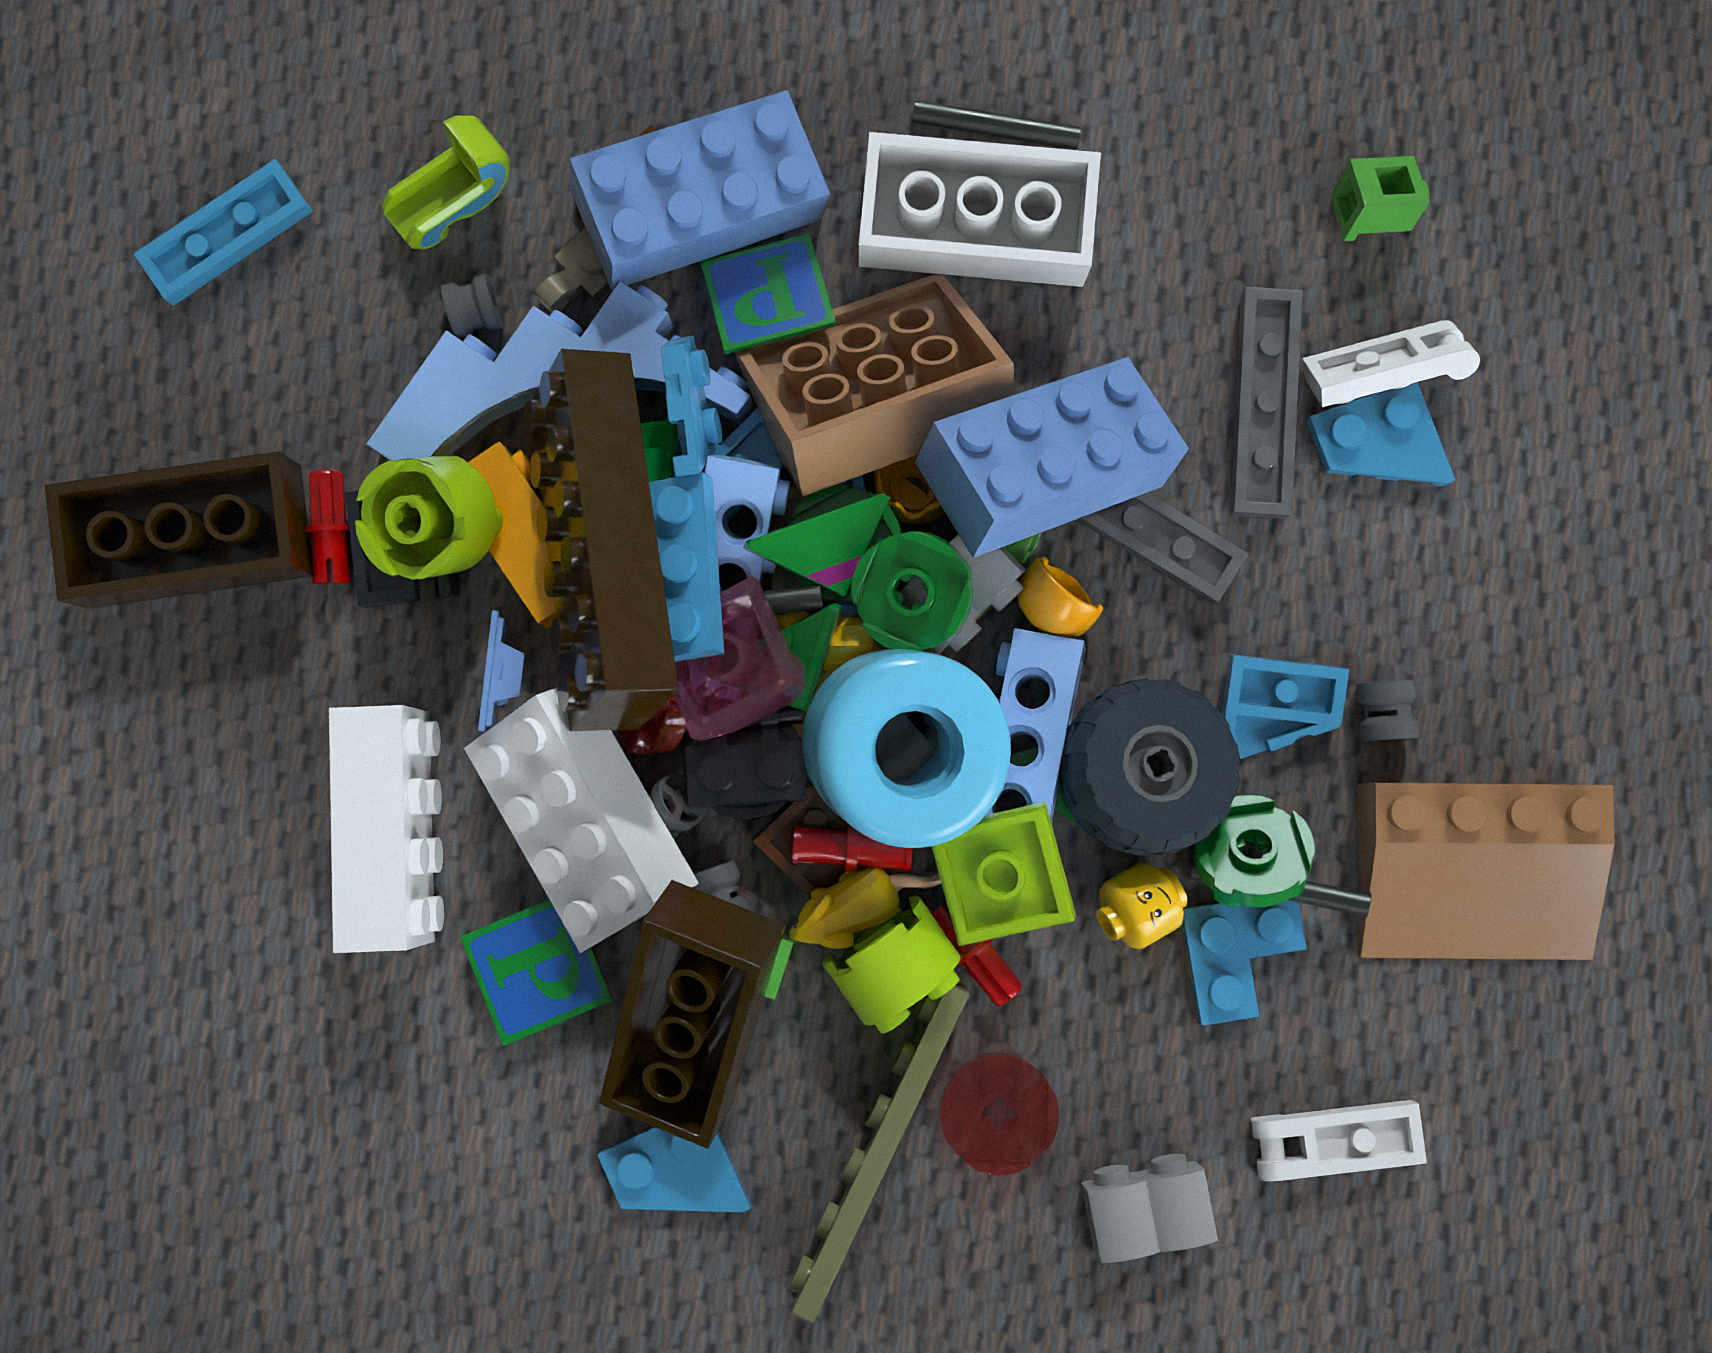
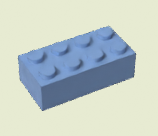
(698, 189)
(1049, 455)

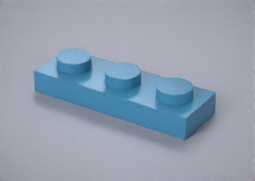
(223, 232)
(689, 563)

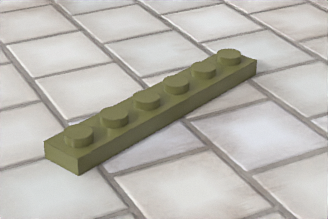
(866, 1168)

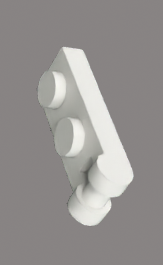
(1390, 363)
(1340, 1140)

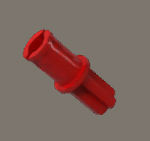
(328, 526)
(981, 962)

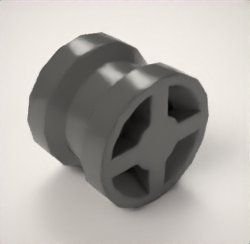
(472, 306)
(671, 803)

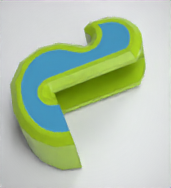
(450, 185)

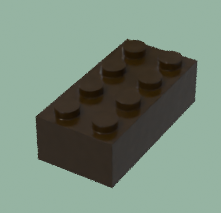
(179, 530)
(690, 1012)

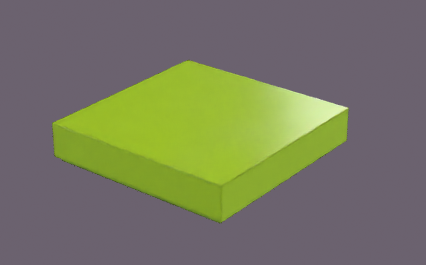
(1004, 876)

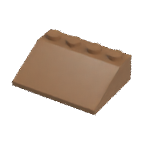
(874, 381)
(1483, 869)

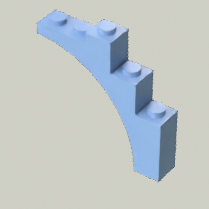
(465, 391)

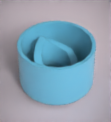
(947, 791)

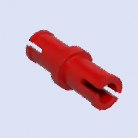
(847, 850)

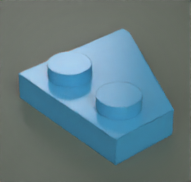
(698, 427)
(1382, 438)
(1280, 701)
(673, 1174)

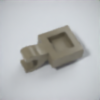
(579, 274)

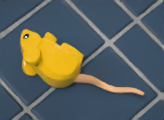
(853, 905)

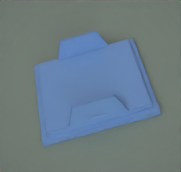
(501, 675)

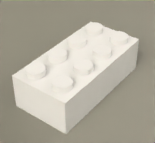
(979, 209)
(578, 818)
(384, 828)

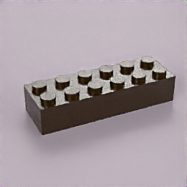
(600, 543)

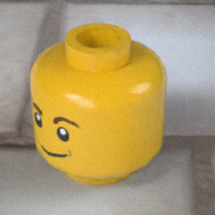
(1141, 905)

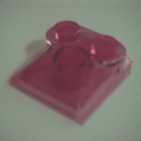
(751, 676)

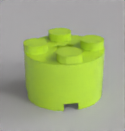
(426, 516)
(895, 967)

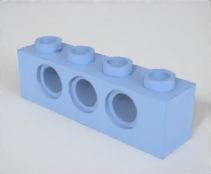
(750, 485)
(1060, 665)

